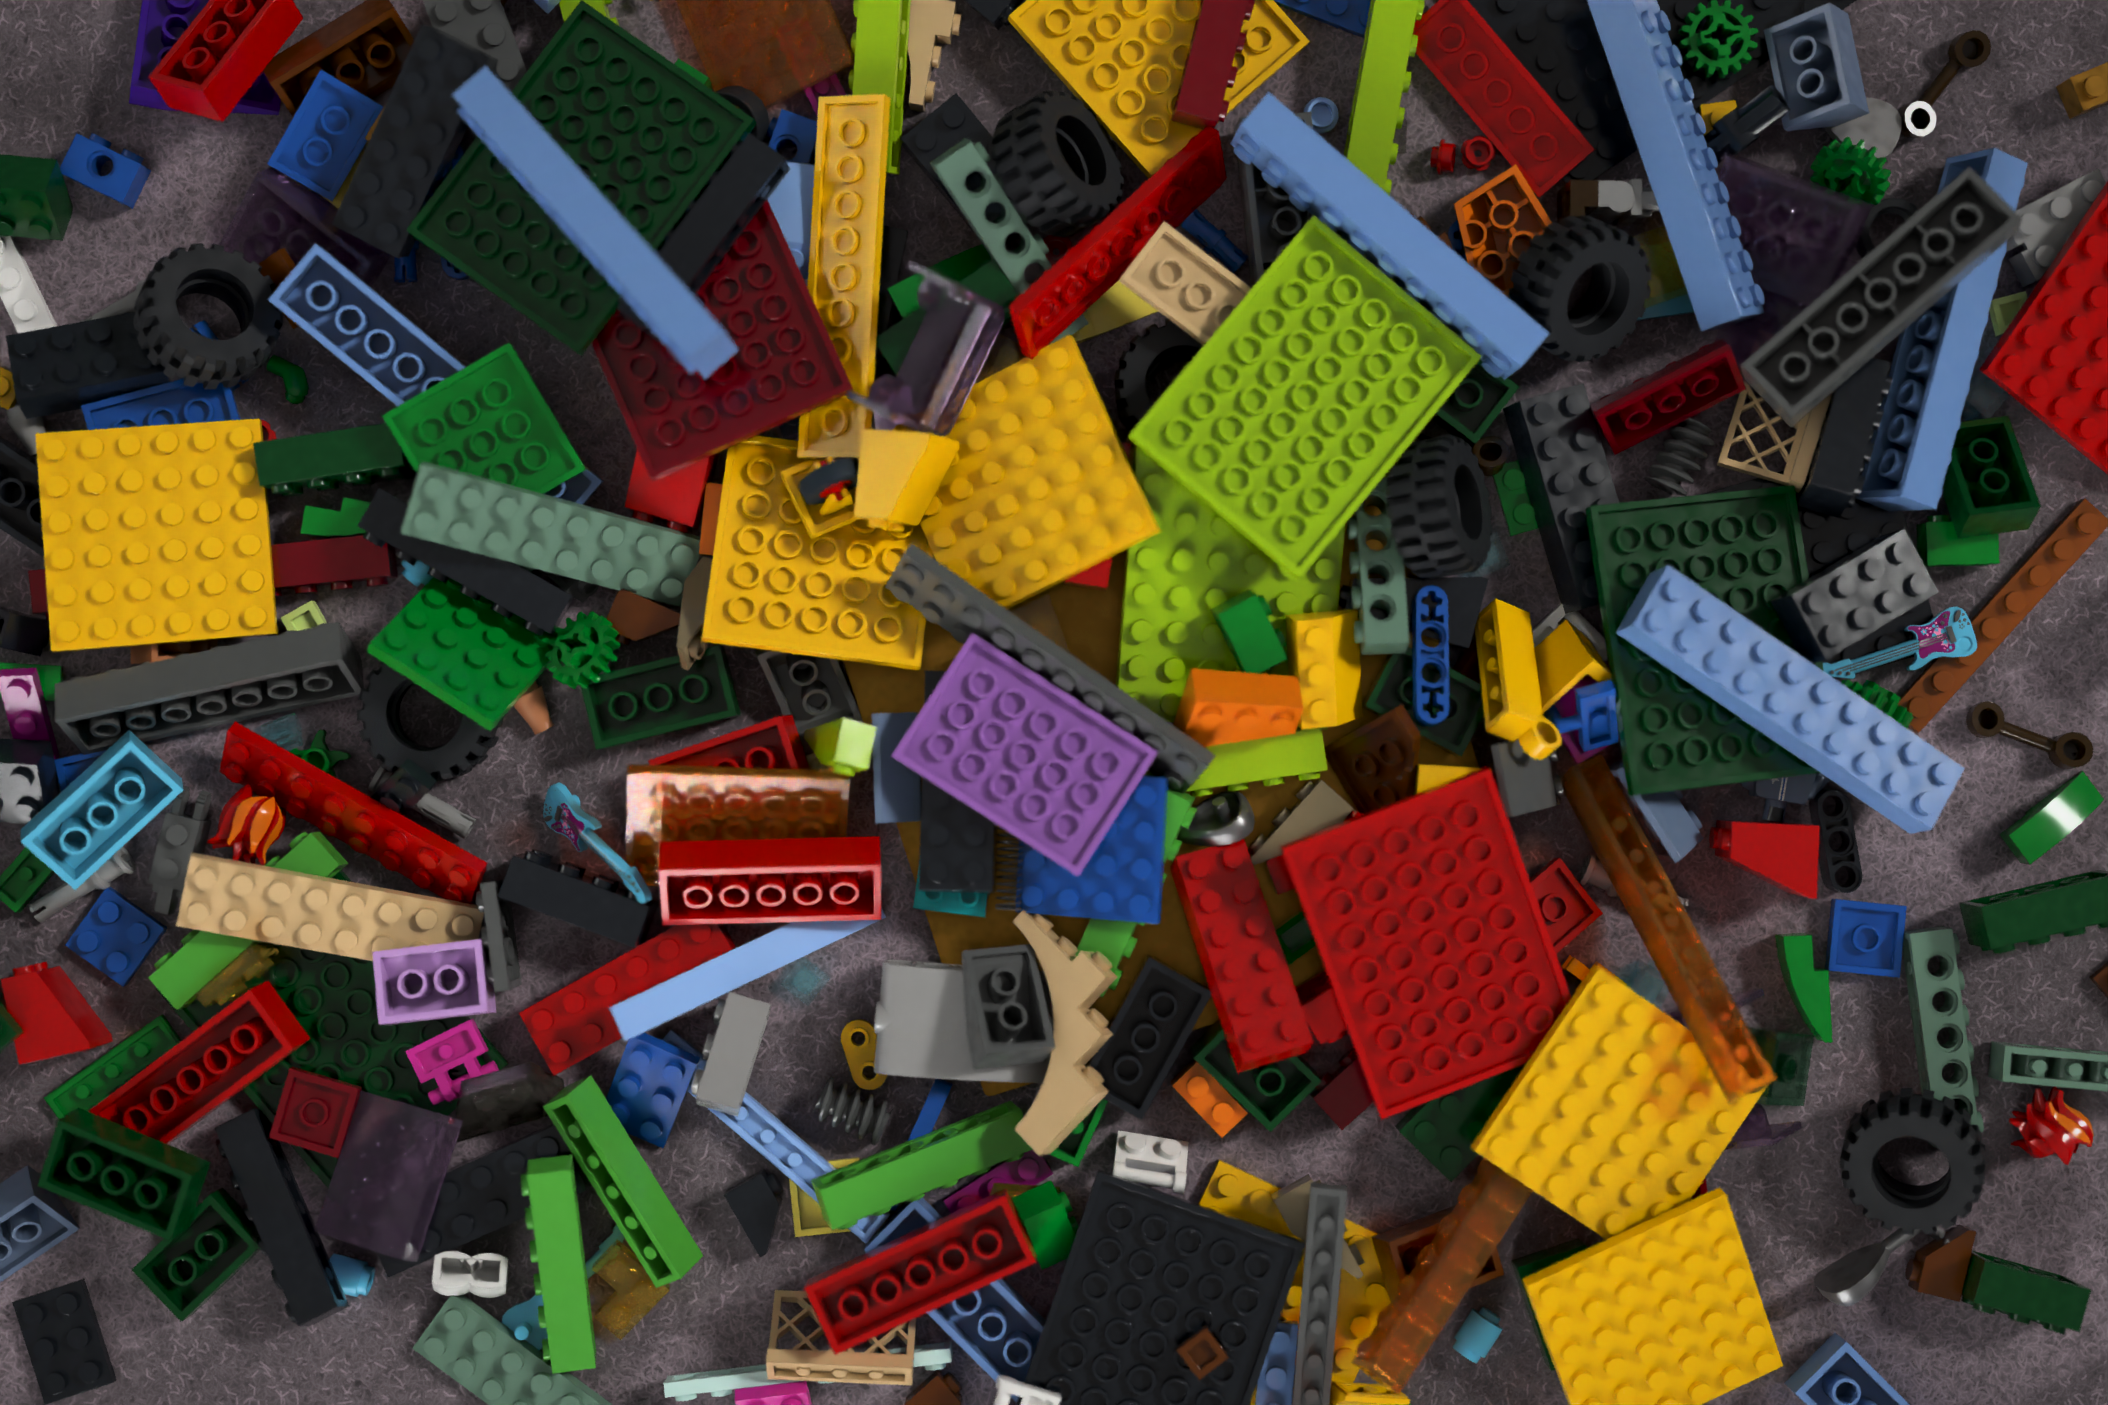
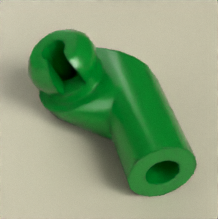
(293, 376)

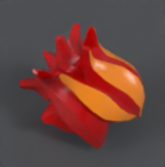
(249, 826)
(2051, 1127)

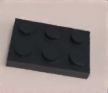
(64, 1341)

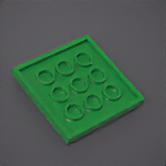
(488, 425)
(463, 651)

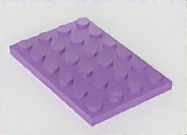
(1024, 754)

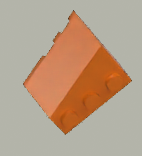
(1498, 225)
(1238, 706)

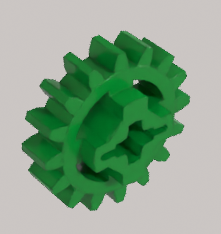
(1718, 54)
(1839, 161)
(582, 650)
(1881, 699)

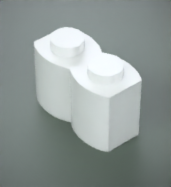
(459, 1273)

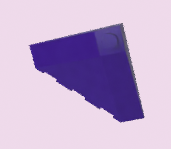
(158, 30)

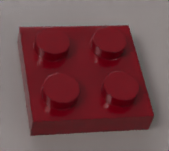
(315, 1112)

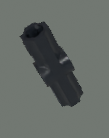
(1744, 124)

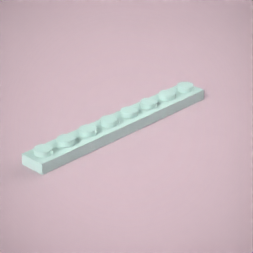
(721, 1382)

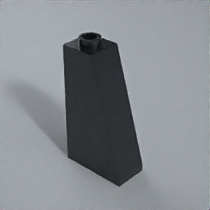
(1464, 605)

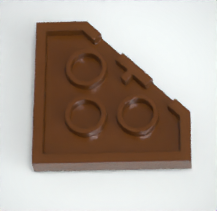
(1377, 760)

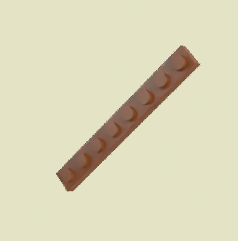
(2006, 610)

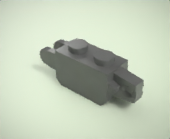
(178, 838)

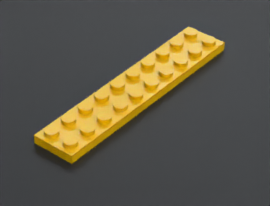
(847, 260)

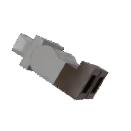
(1606, 200)

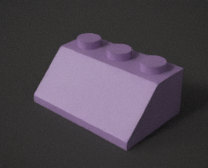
(432, 982)

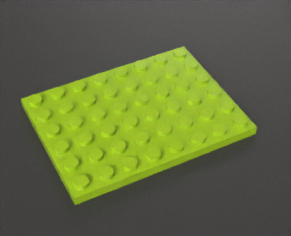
(1305, 397)
(1187, 572)

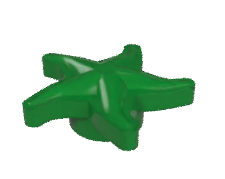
(320, 755)

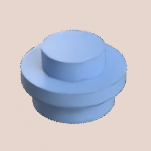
(1323, 114)

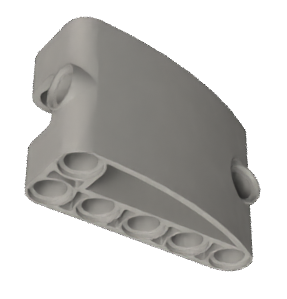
(925, 1030)

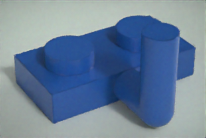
(1594, 717)

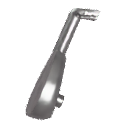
(1877, 129)
(1220, 821)
(1860, 1270)

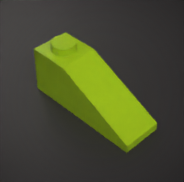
(842, 745)

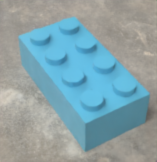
(101, 810)

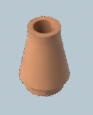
(534, 709)

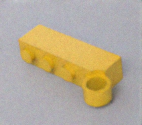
(1511, 680)

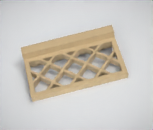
(1802, 443)
(824, 1365)

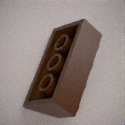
(357, 48)

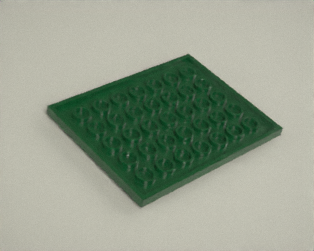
(629, 126)
(1744, 553)
(338, 1011)

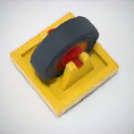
(823, 492)

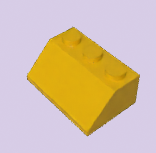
(1327, 666)

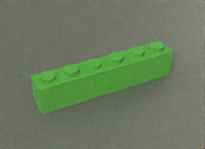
(1115, 937)
(209, 953)
(920, 1166)
(623, 1181)
(561, 1263)

